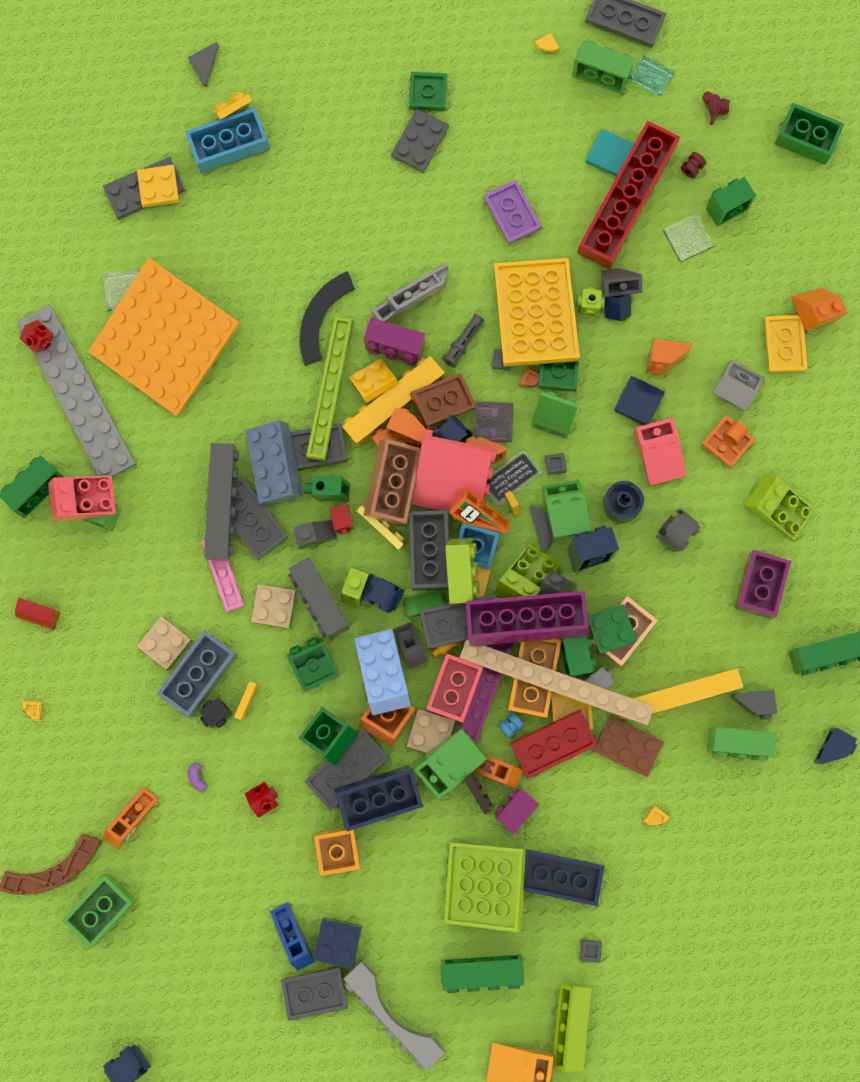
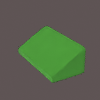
(421, 602)

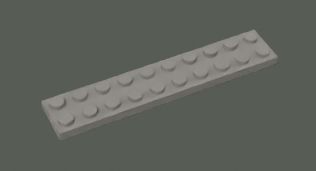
(80, 399)

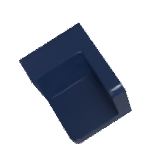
(618, 307)

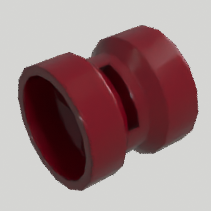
(692, 166)

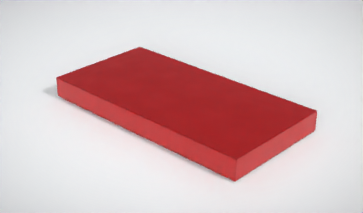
(553, 744)

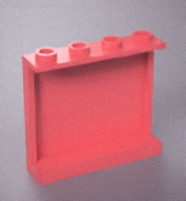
(448, 469)

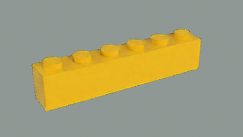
(378, 413)

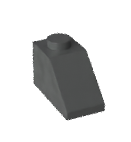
(620, 282)
(314, 533)
(556, 584)
(410, 645)
(758, 703)

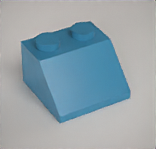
(486, 542)

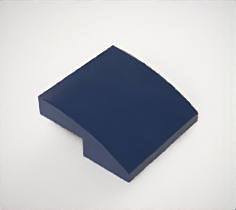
(639, 401)

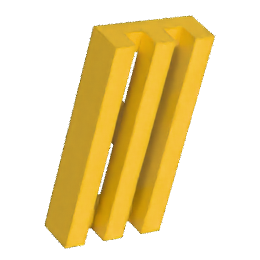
(246, 700)

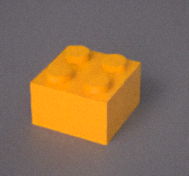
(336, 851)

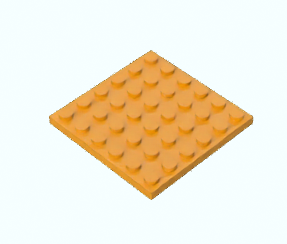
(164, 337)

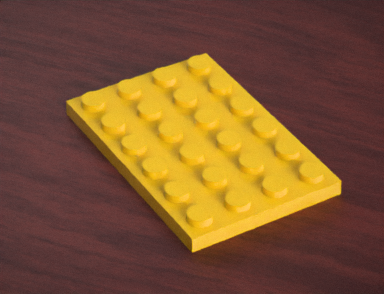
(536, 312)

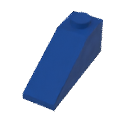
(292, 937)

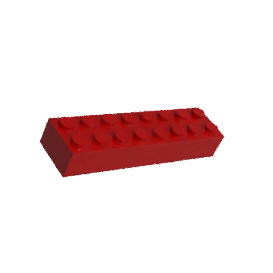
(628, 195)

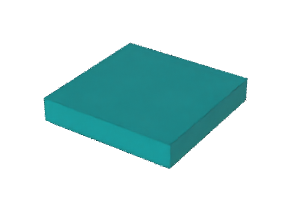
(609, 152)

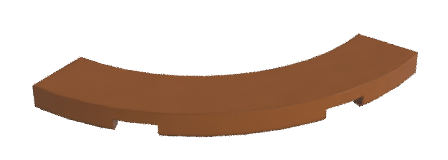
(56, 876)

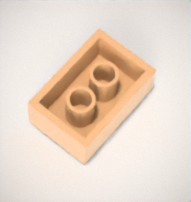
(641, 623)

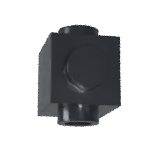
(215, 713)

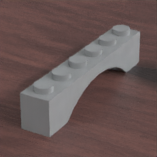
(420, 1045)

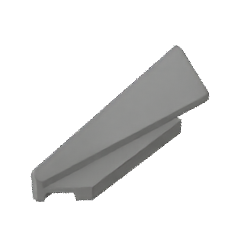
(411, 294)

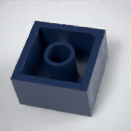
(338, 942)

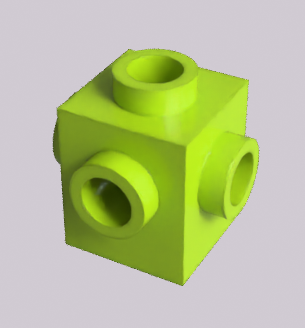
(590, 301)

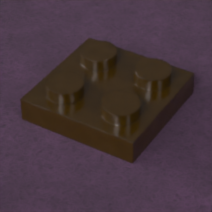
(483, 801)

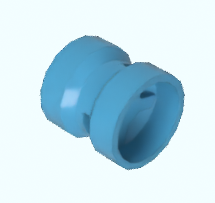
(511, 725)

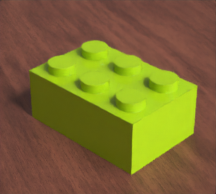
(462, 570)

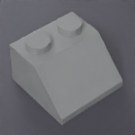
(738, 385)

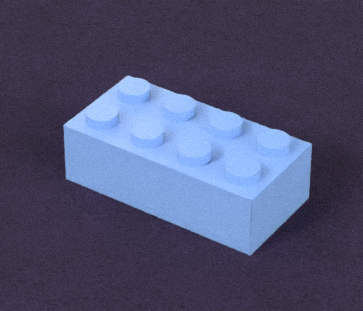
(382, 672)

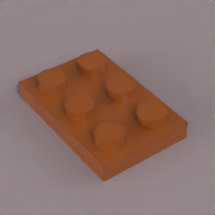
(442, 400)
(628, 746)

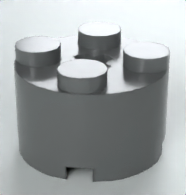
(677, 530)

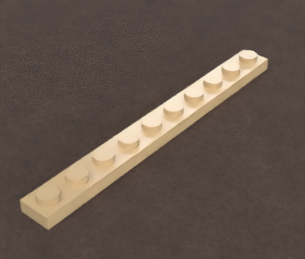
(557, 683)

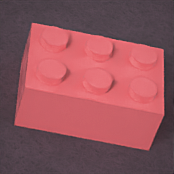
(454, 688)

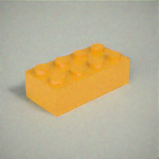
(529, 698)

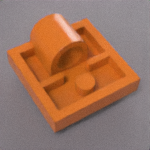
(728, 441)

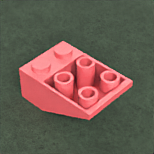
(660, 451)
(81, 497)

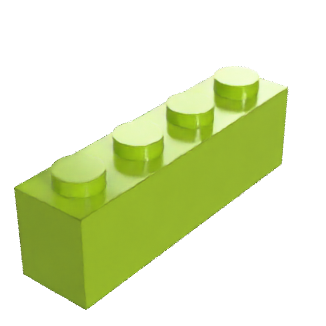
(571, 1027)

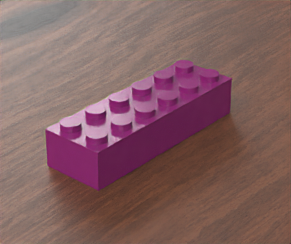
(527, 618)

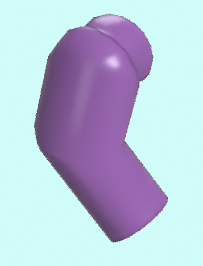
(193, 776)

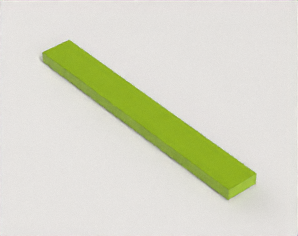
(329, 389)

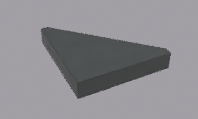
(204, 61)
(542, 527)

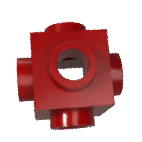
(36, 336)
(262, 799)

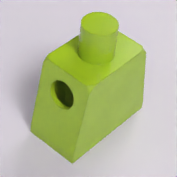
(354, 586)

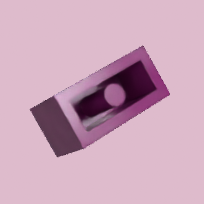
(516, 811)

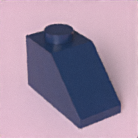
(836, 746)

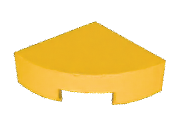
(547, 44)
(513, 504)
(33, 709)
(656, 817)

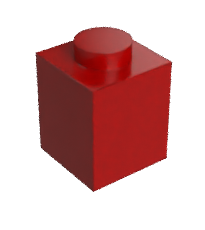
(341, 519)

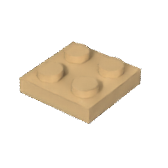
(273, 606)
(164, 643)
(429, 731)

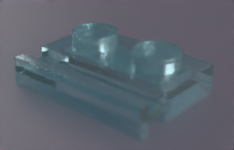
(652, 75)

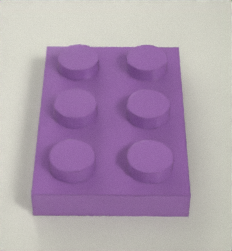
(512, 212)

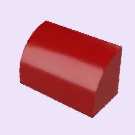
(36, 613)

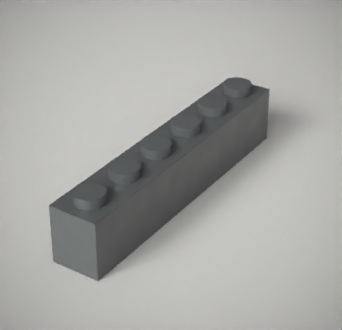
(220, 501)

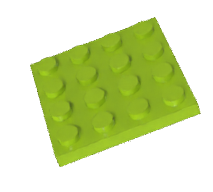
(485, 886)

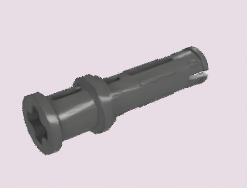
(459, 347)

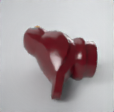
(715, 105)

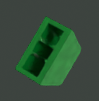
(328, 488)

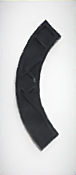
(316, 312)

